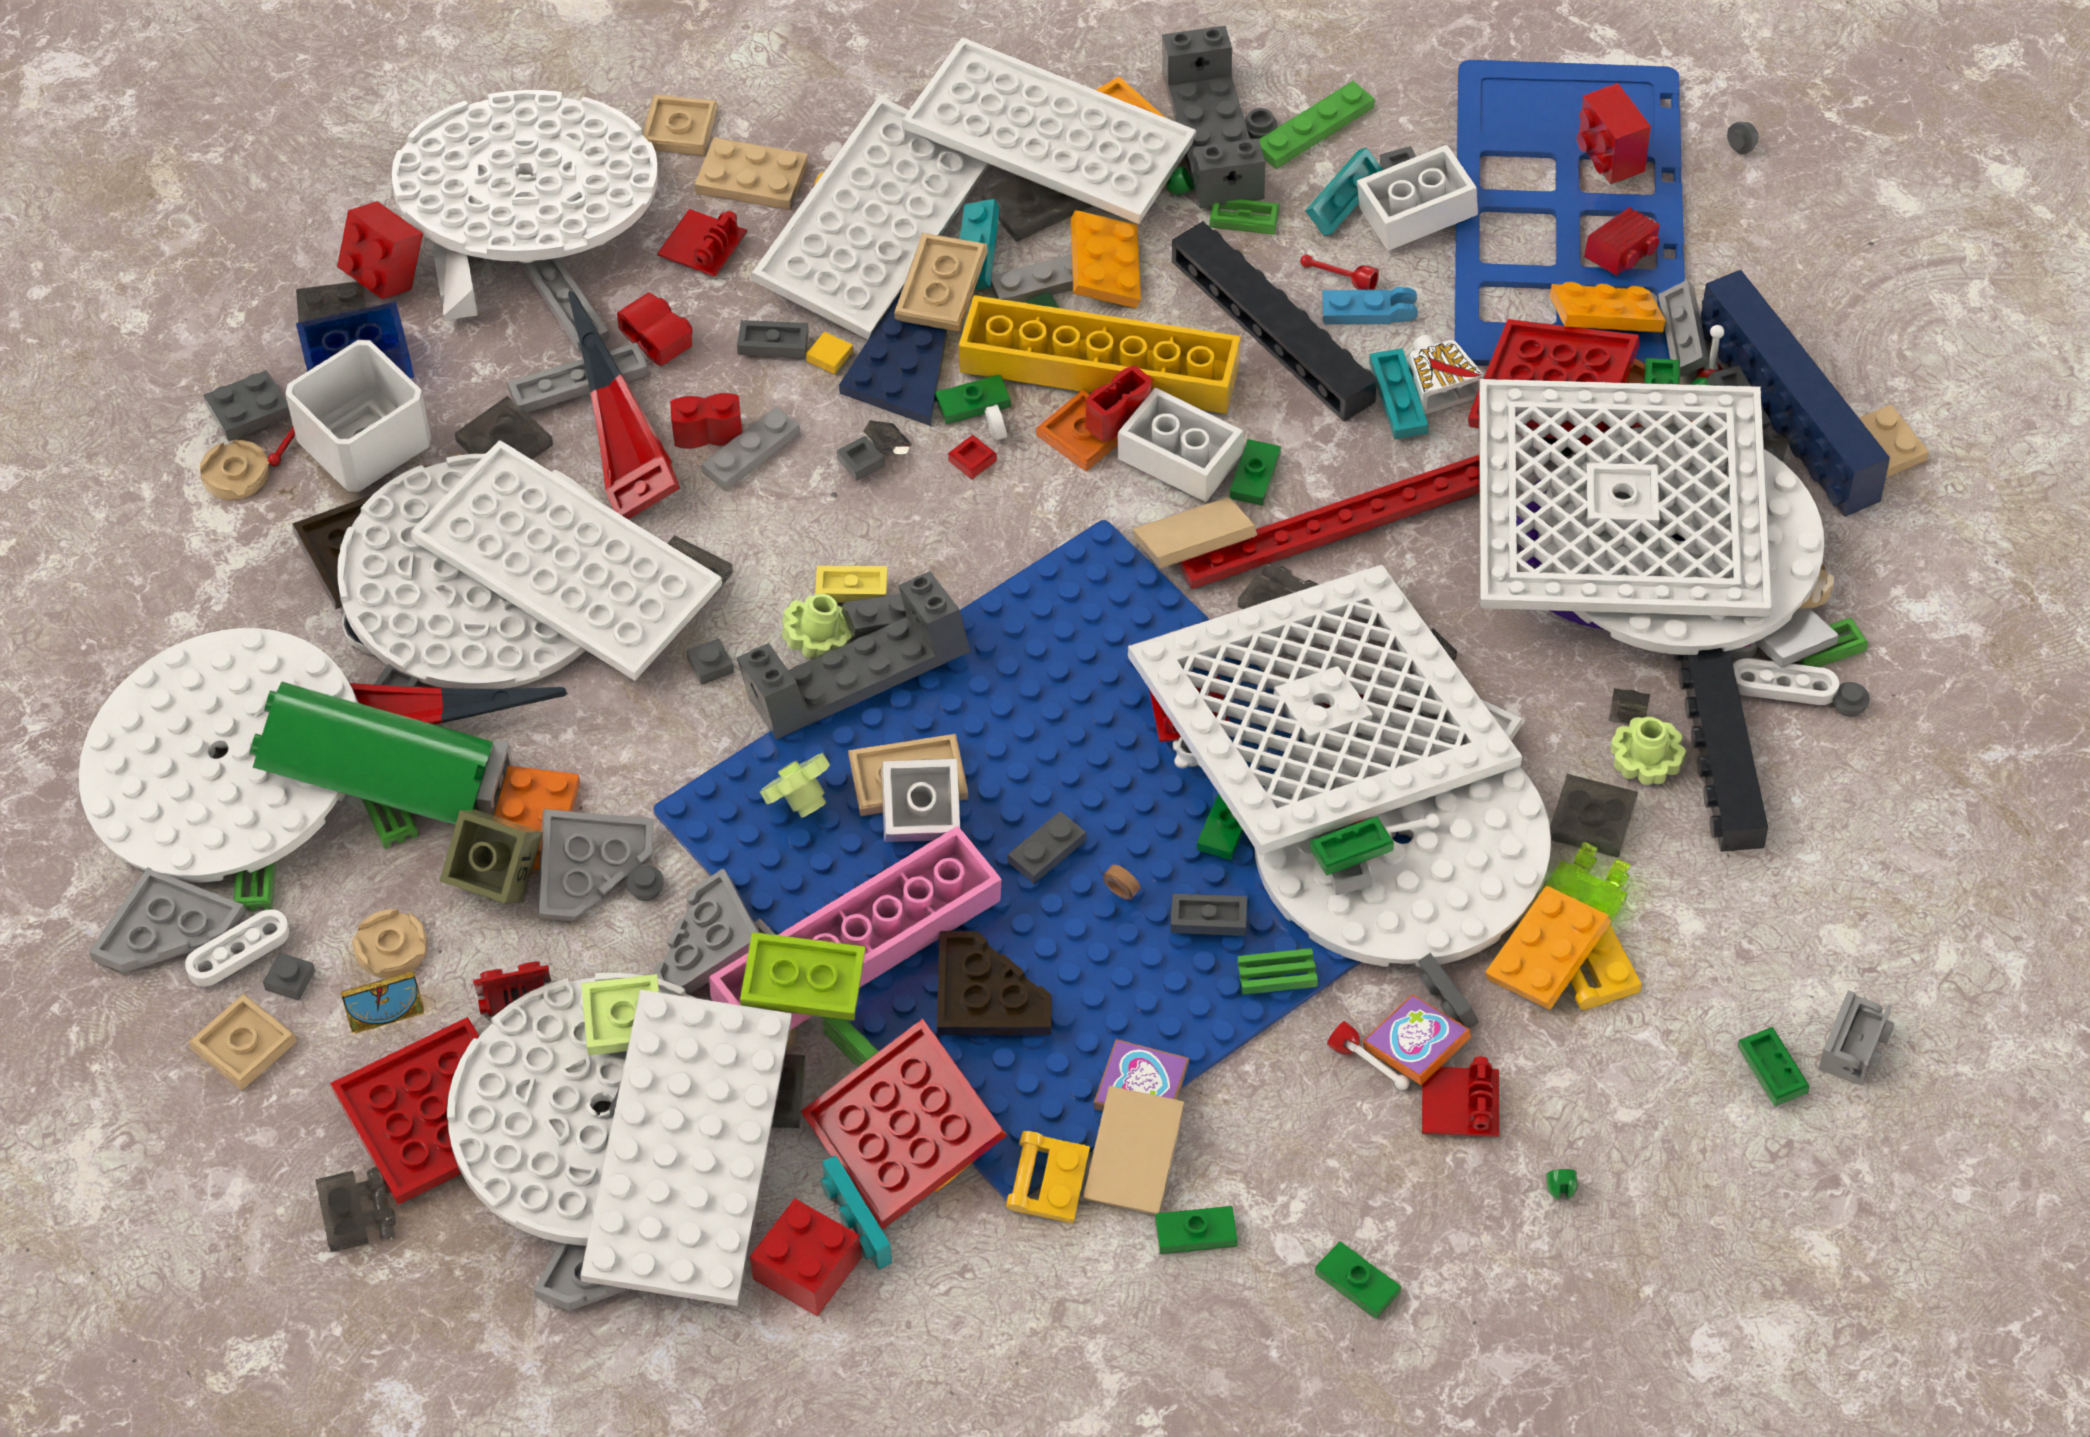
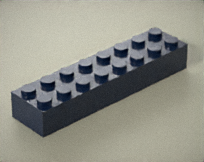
(1796, 394)

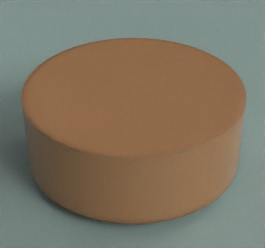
(1121, 882)

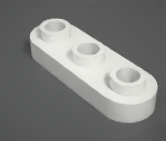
(1799, 681)
(246, 936)

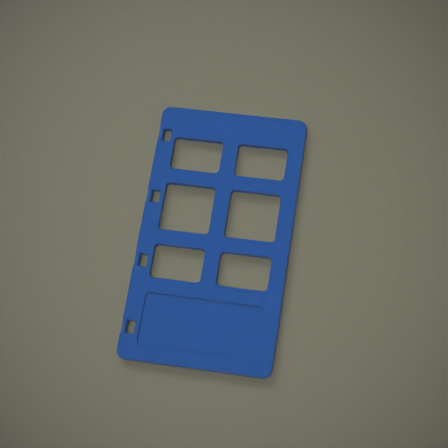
(1535, 114)

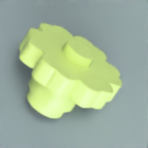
(815, 626)
(1648, 750)
(799, 785)

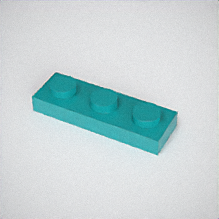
(1341, 194)
(980, 226)
(1398, 393)
(855, 1213)

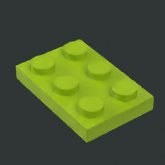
(802, 976)

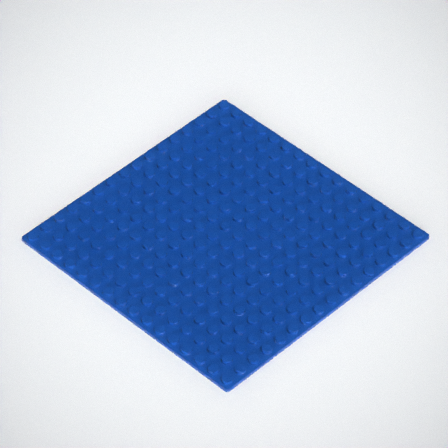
(1042, 726)

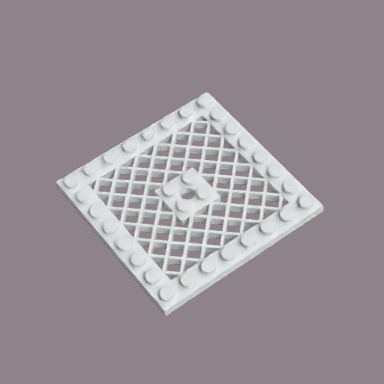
(1728, 409)
(1277, 821)

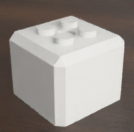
(358, 415)

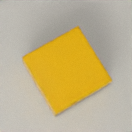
(829, 353)

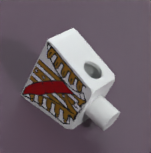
(1442, 374)

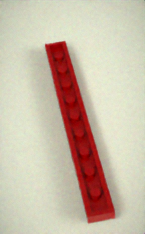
(1337, 521)

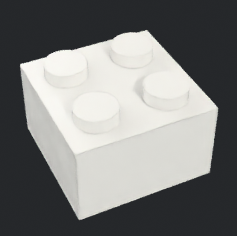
(919, 799)

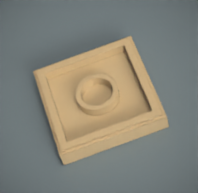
(680, 124)
(242, 1042)

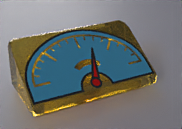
(382, 1002)

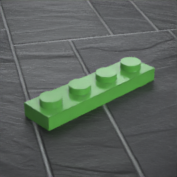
(1315, 124)

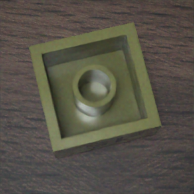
(491, 856)

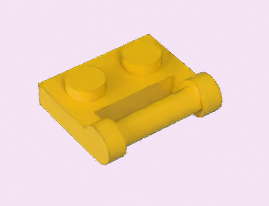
(1610, 971)
(1060, 1182)

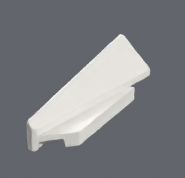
(454, 283)

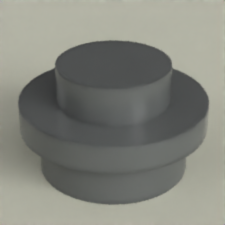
(1260, 122)
(1742, 137)
(1851, 699)
(645, 882)

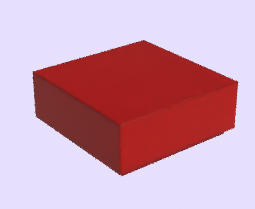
(972, 457)

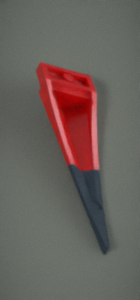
(632, 456)
(448, 704)

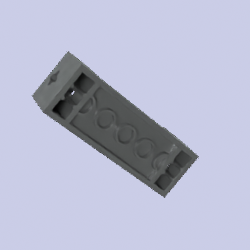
(1203, 97)
(860, 669)

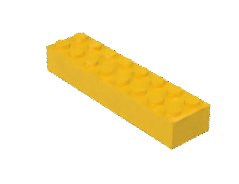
(1090, 349)

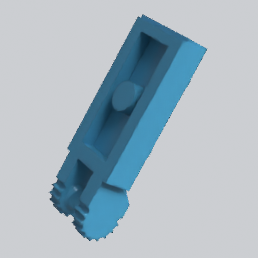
(1369, 306)

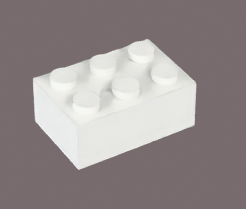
(1417, 197)
(1180, 444)

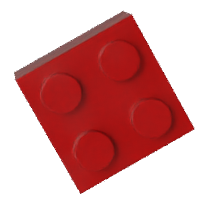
(1613, 133)
(379, 250)
(805, 1257)

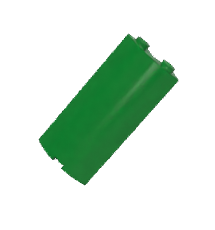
(370, 753)

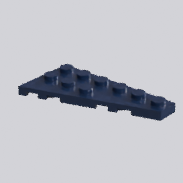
(898, 368)

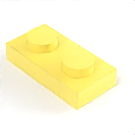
(851, 582)

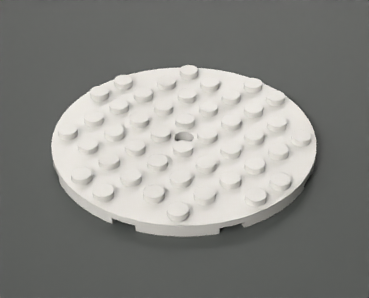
(586, 185)
(1794, 561)
(425, 611)
(152, 766)
(1440, 892)
(527, 1116)

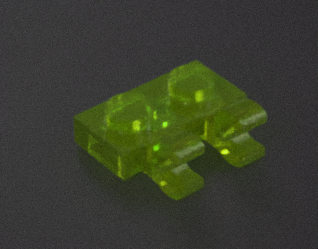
(1588, 889)

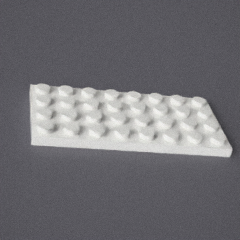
(1049, 130)
(864, 219)
(567, 559)
(687, 1148)

